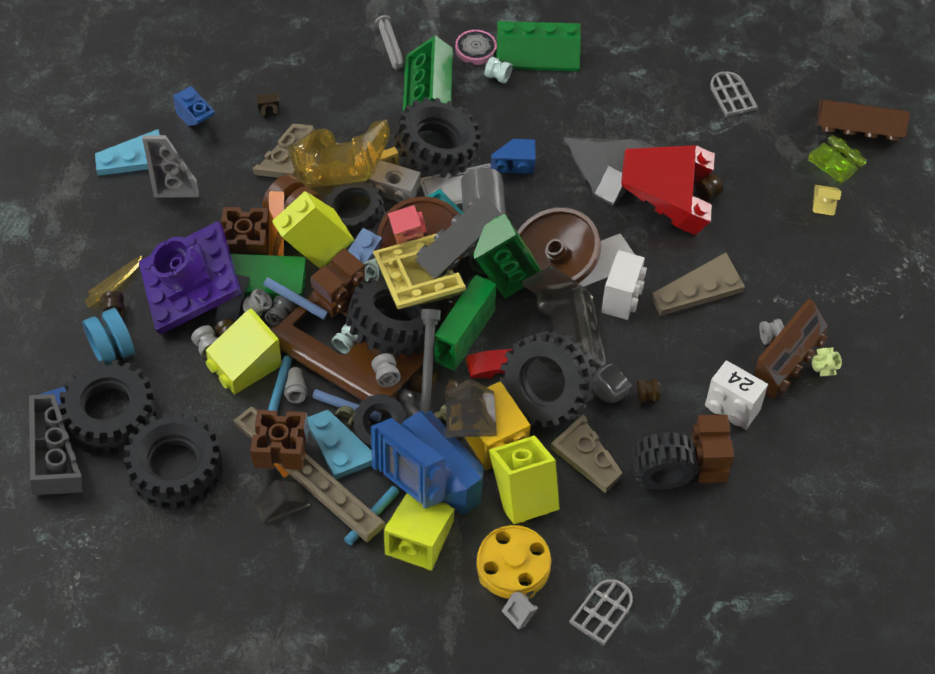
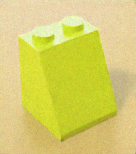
(313, 229)
(244, 353)
(525, 479)
(418, 533)

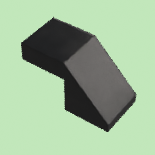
(233, 307)

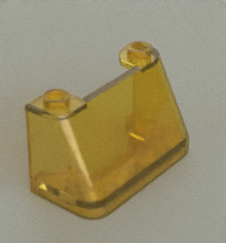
(324, 162)

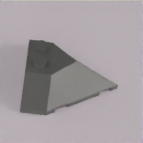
(603, 164)

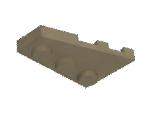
(279, 161)
(586, 454)

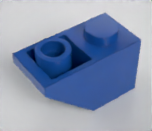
(192, 107)
(515, 157)

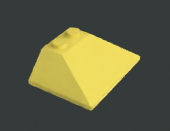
(408, 281)

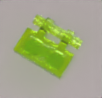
(833, 163)

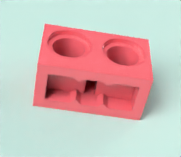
(407, 224)

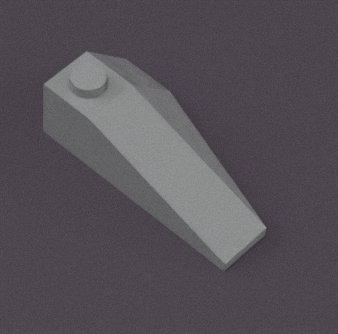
(167, 170)

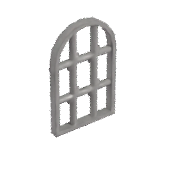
(731, 100)
(616, 604)

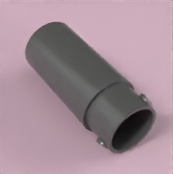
(479, 183)

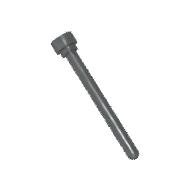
(430, 319)

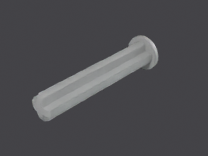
(384, 24)

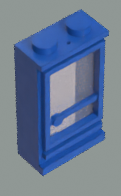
(408, 462)

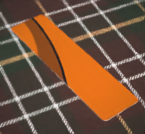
(275, 240)

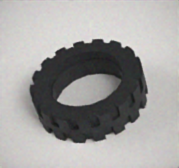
(358, 190)

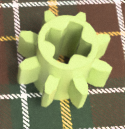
(826, 361)

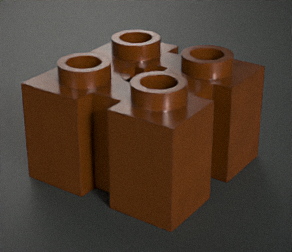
(246, 231)
(337, 282)
(279, 439)
(713, 448)

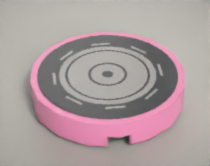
(475, 47)

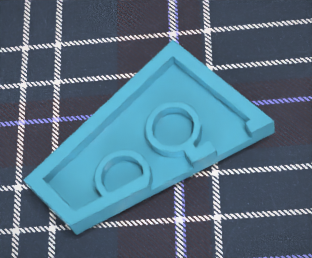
(123, 157)
(338, 445)

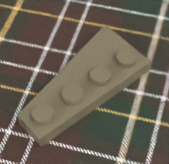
(705, 284)

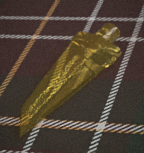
(111, 282)

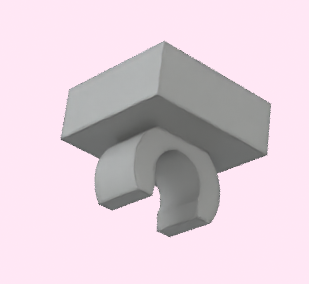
(519, 609)

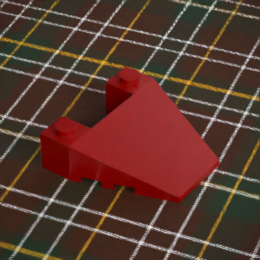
(667, 179)

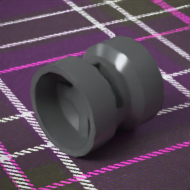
(280, 310)

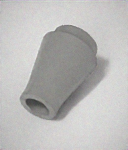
(295, 387)

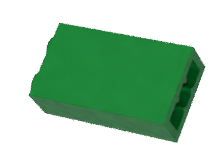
(285, 270)
(464, 322)

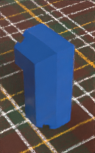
(462, 469)

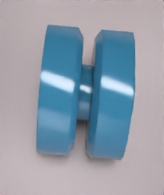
(111, 336)

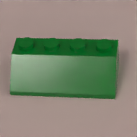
(539, 45)
(428, 72)
(505, 256)

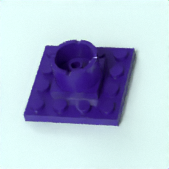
(188, 277)

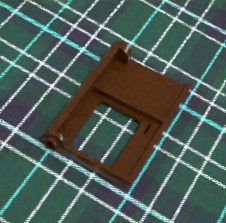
(349, 371)

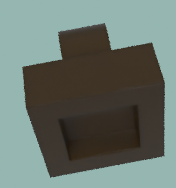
(267, 101)

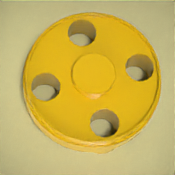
(513, 561)

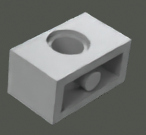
(396, 181)

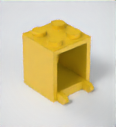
(510, 426)

